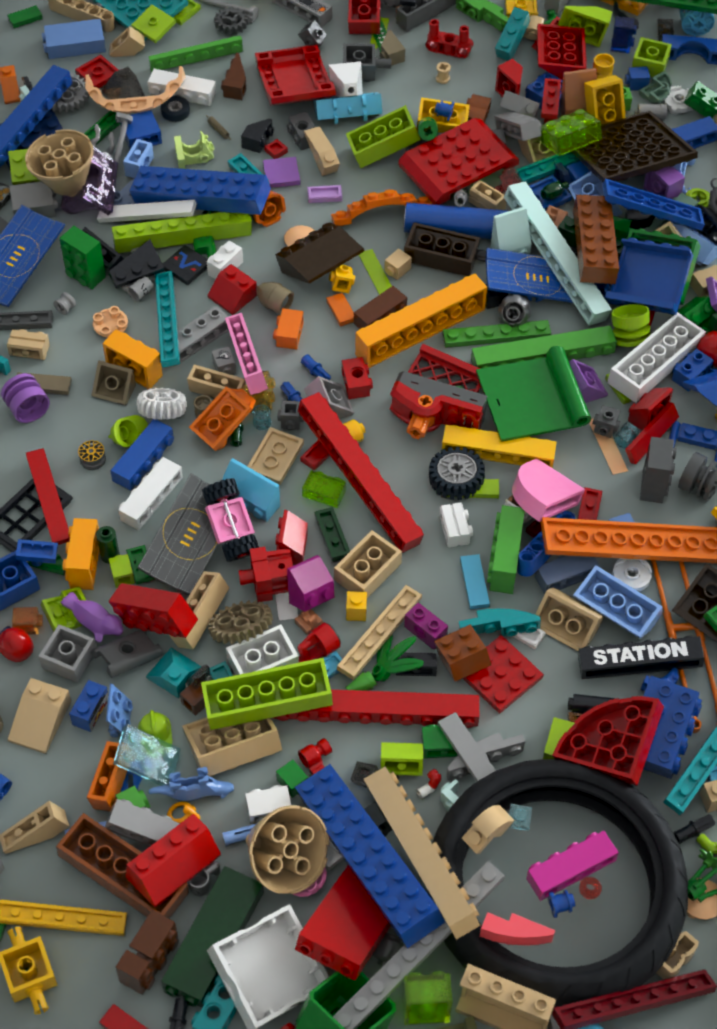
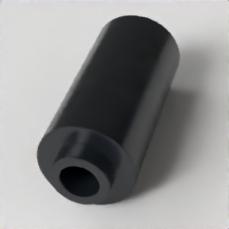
(583, 703)

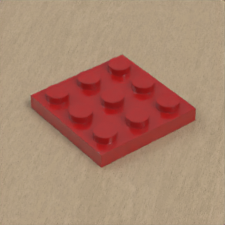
(506, 677)

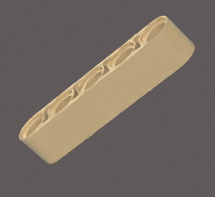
(82, 10)

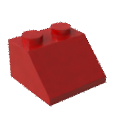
(509, 77)
(232, 289)
(649, 406)

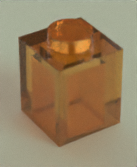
(27, 619)

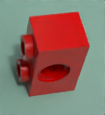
(356, 378)

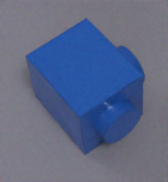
(637, 77)

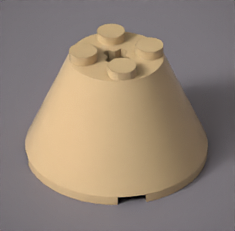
(61, 160)
(288, 849)

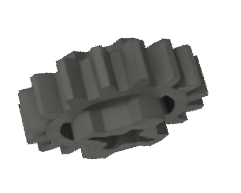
(231, 20)

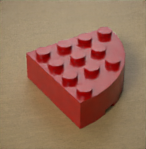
(613, 737)

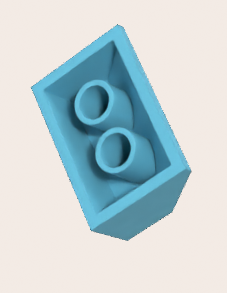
(258, 492)

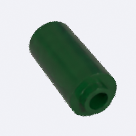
(107, 543)

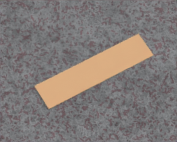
(610, 452)

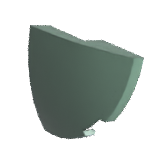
(658, 89)

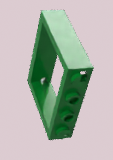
(674, 240)

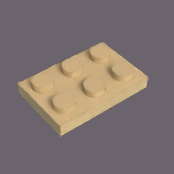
(276, 455)

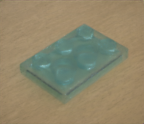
(146, 755)

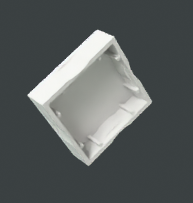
(264, 968)

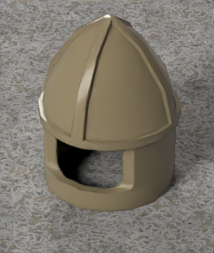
(272, 296)

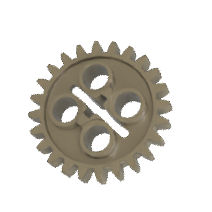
(240, 622)

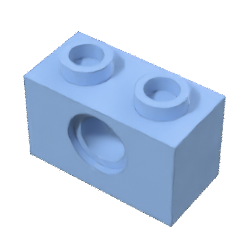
(139, 155)

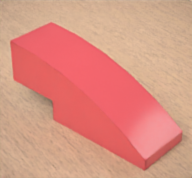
(515, 931)

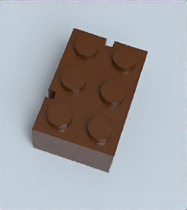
(153, 945)

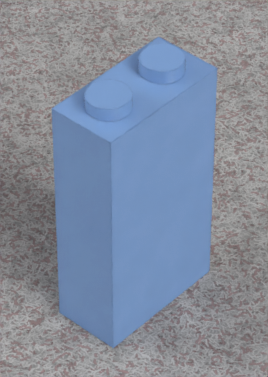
(73, 39)

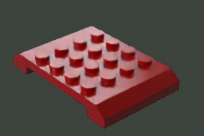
(294, 75)
(456, 160)

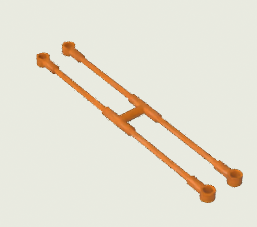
(673, 628)

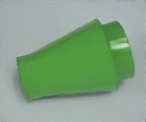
(363, 682)

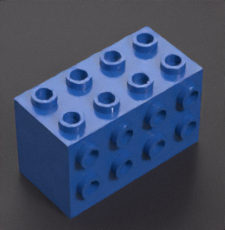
(673, 727)

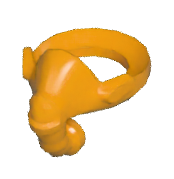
(188, 810)

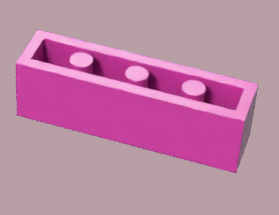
(571, 865)

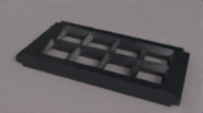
(8, 542)

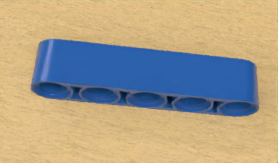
(534, 555)

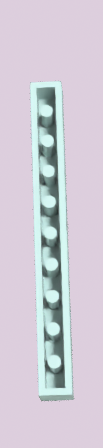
(558, 255)

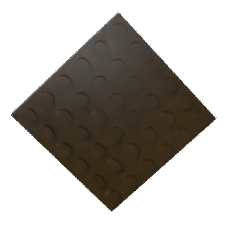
(634, 148)

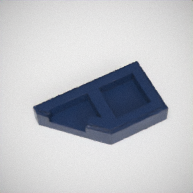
(562, 174)

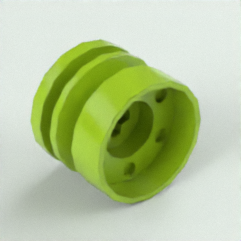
(631, 324)

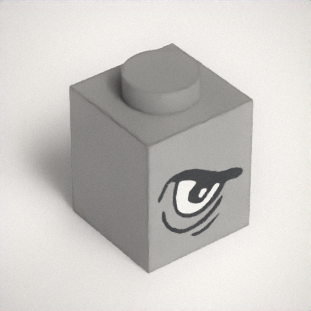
(224, 361)

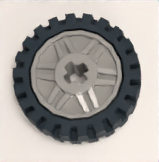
(456, 473)

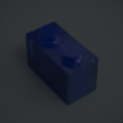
(622, 34)

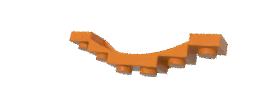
(374, 200)

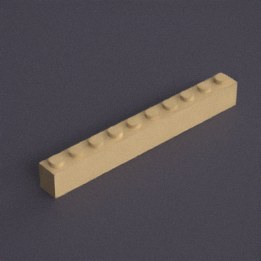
(422, 853)

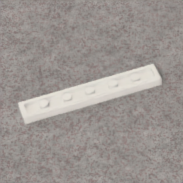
(146, 211)

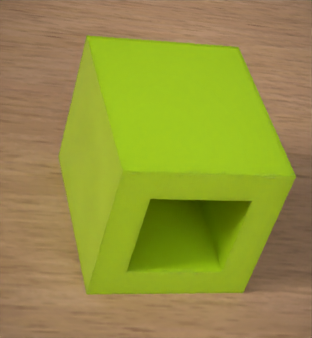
(121, 570)

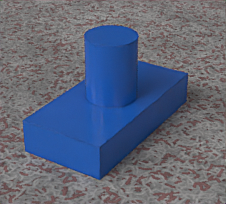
(36, 551)

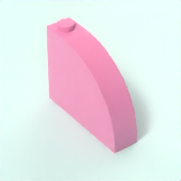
(544, 490)

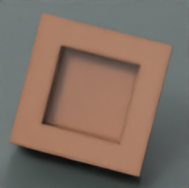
(308, 621)

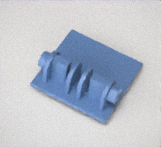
(118, 711)

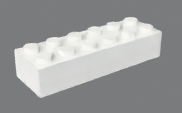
(655, 357)

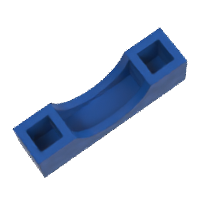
(685, 44)

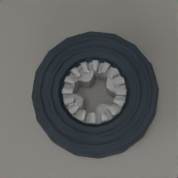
(169, 109)

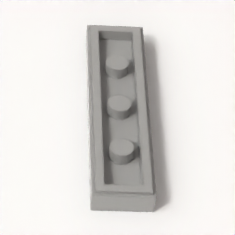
(466, 746)

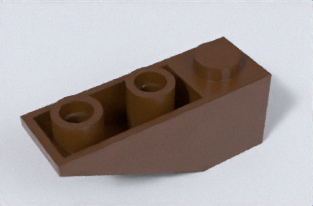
(235, 82)

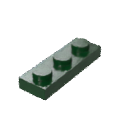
(332, 533)

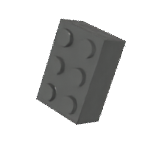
(658, 470)

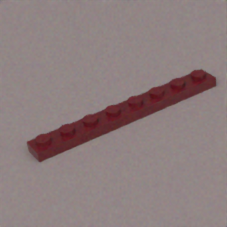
(634, 1000)

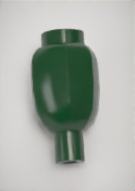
(553, 190)

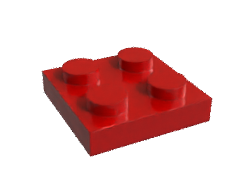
(98, 69)

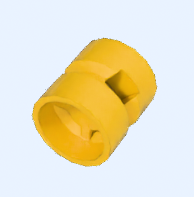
(604, 65)

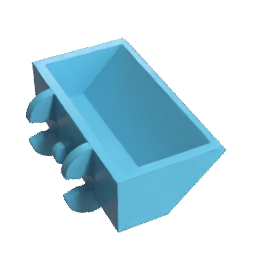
(348, 106)

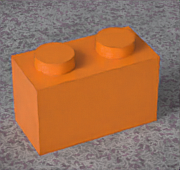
(289, 328)

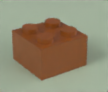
(462, 652)

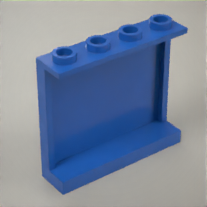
(651, 275)

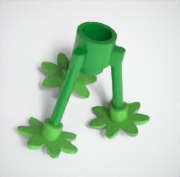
(696, 886)

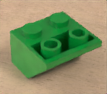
(698, 311)

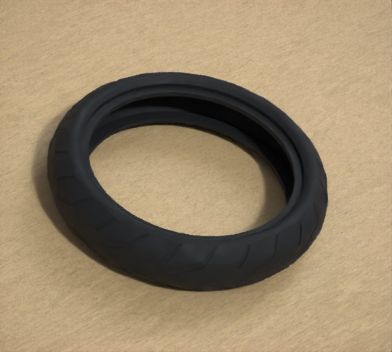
(635, 817)

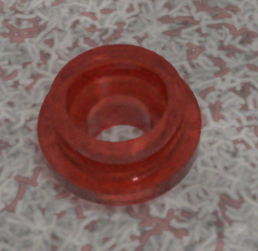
(590, 894)

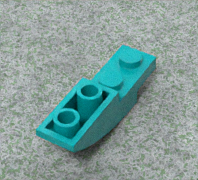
(506, 620)

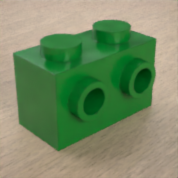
(702, 100)

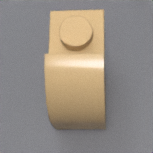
(486, 826)

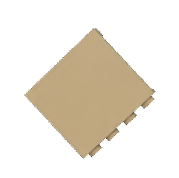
(502, 1002)

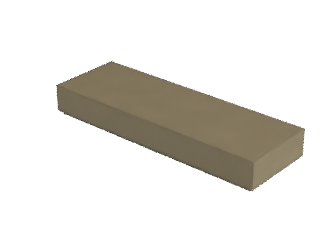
(52, 383)

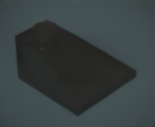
(122, 85)

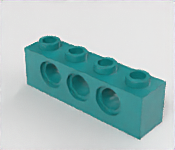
(211, 1003)

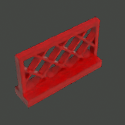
(448, 363)

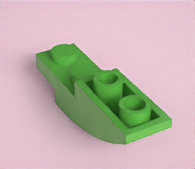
(485, 11)

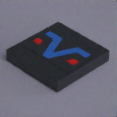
(186, 264)

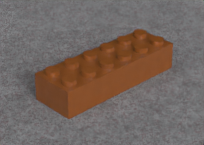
(595, 240)
(104, 859)

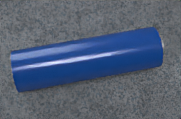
(464, 220)

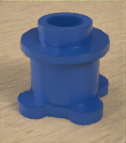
(444, 109)
(561, 902)

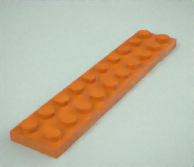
(629, 540)

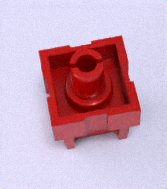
(267, 572)

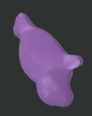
(93, 617)

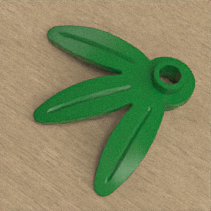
(386, 660)

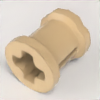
(443, 72)

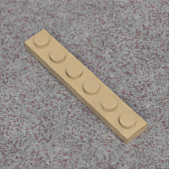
(378, 632)

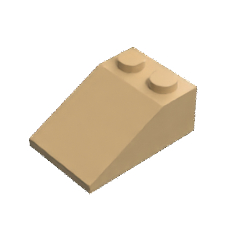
(39, 715)

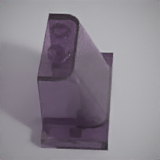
(99, 187)

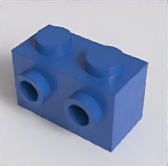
(693, 366)

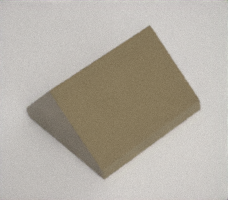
(113, 382)

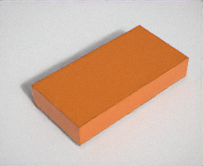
(340, 309)

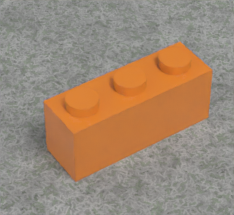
(107, 780)

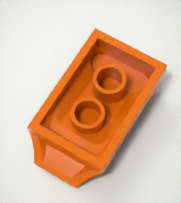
(223, 417)

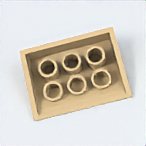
(232, 745)

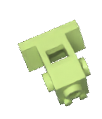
(193, 154)

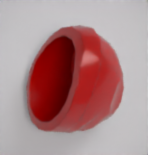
(16, 644)

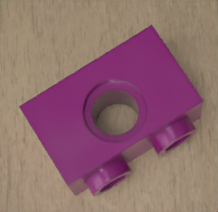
(425, 625)

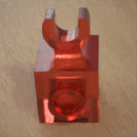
(508, 177)

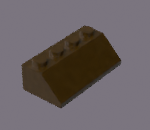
(442, 249)

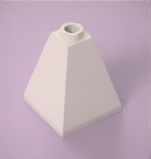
(346, 78)

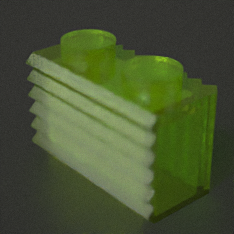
(324, 488)

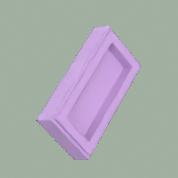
(320, 194)

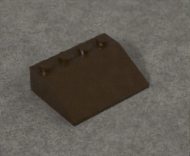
(318, 253)
(698, 600)

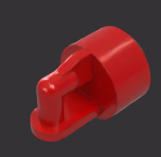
(324, 640)

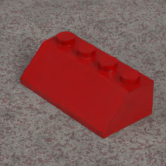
(172, 860)

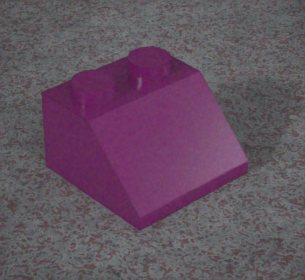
(309, 584)

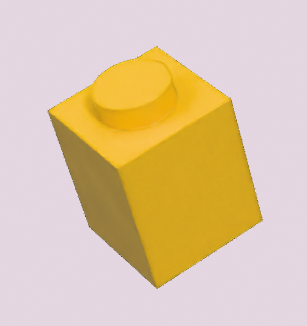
(356, 606)

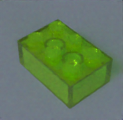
(571, 132)
(427, 998)

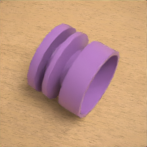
(25, 398)

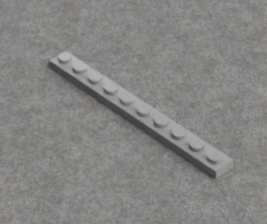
(407, 960)

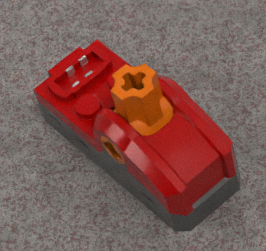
(429, 403)

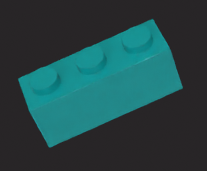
(512, 34)

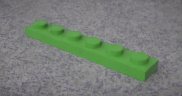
(196, 53)
(495, 333)

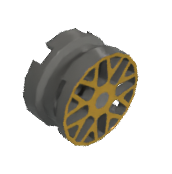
(97, 455)

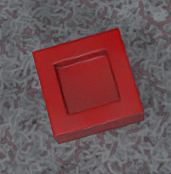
(276, 149)

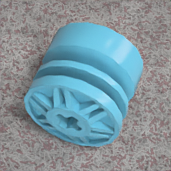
(695, 22)

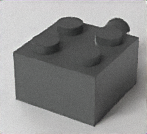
(365, 54)

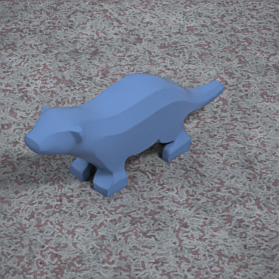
(193, 787)

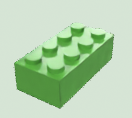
(505, 549)

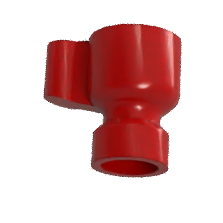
(311, 755)

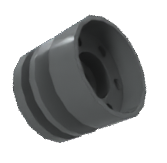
(699, 475)

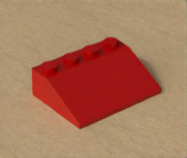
(561, 49)

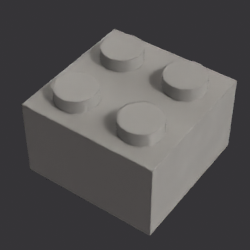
(67, 653)

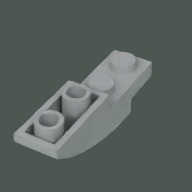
(494, 749)

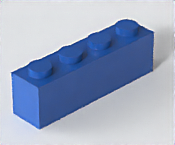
(142, 454)

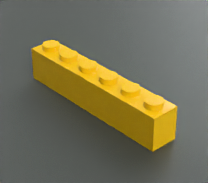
(490, 448)

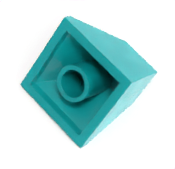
(173, 672)

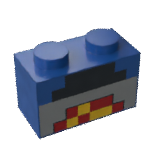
(89, 706)

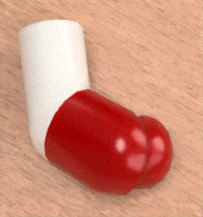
(431, 786)

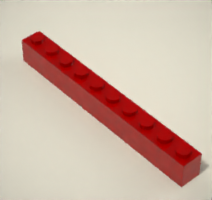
(360, 472)
(393, 707)

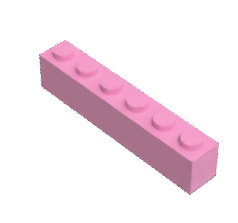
(246, 354)

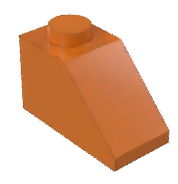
(9, 84)

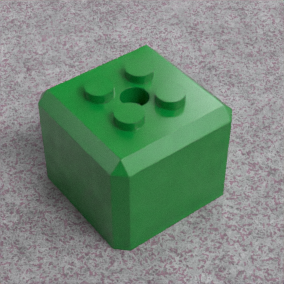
(331, 996)

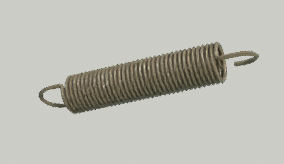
(219, 128)

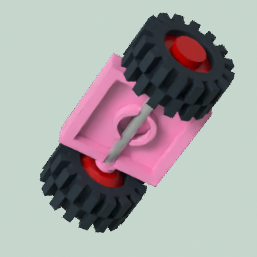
(229, 519)

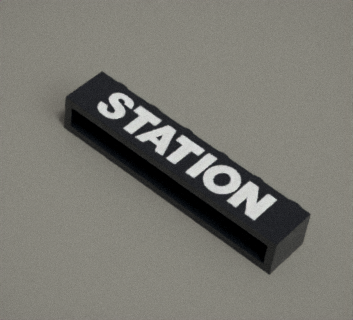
(640, 657)

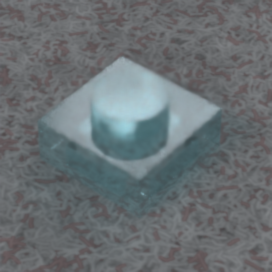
(521, 815)

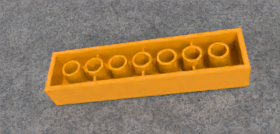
(421, 320)

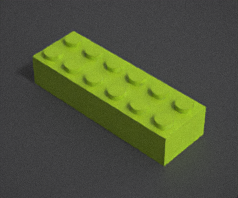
(267, 693)

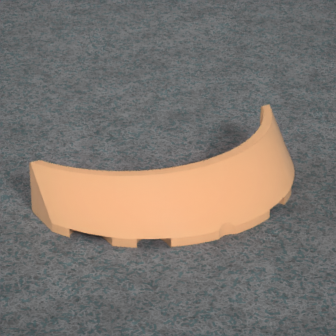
(134, 104)

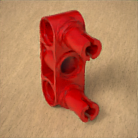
(449, 43)

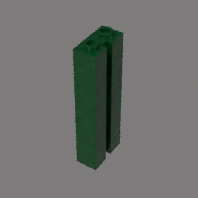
(222, 914)

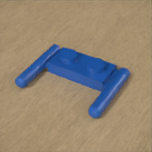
(694, 435)

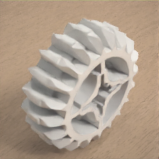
(161, 403)

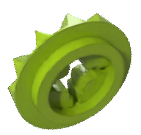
(702, 195)

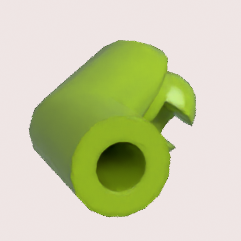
(704, 841)

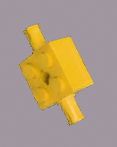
(31, 982)

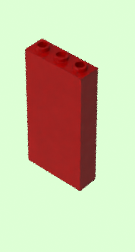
(344, 928)

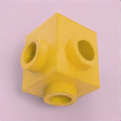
(342, 279)

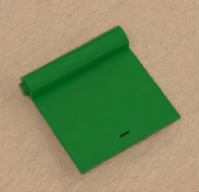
(534, 396)

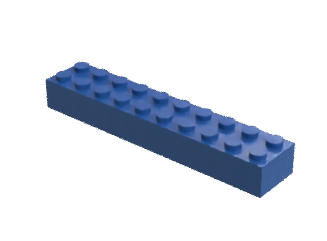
(371, 856)

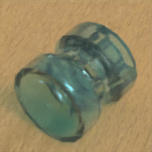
(261, 417)
(626, 435)

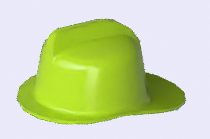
(127, 430)
(157, 726)

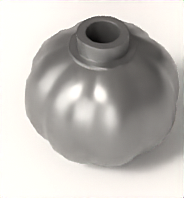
(511, 317)

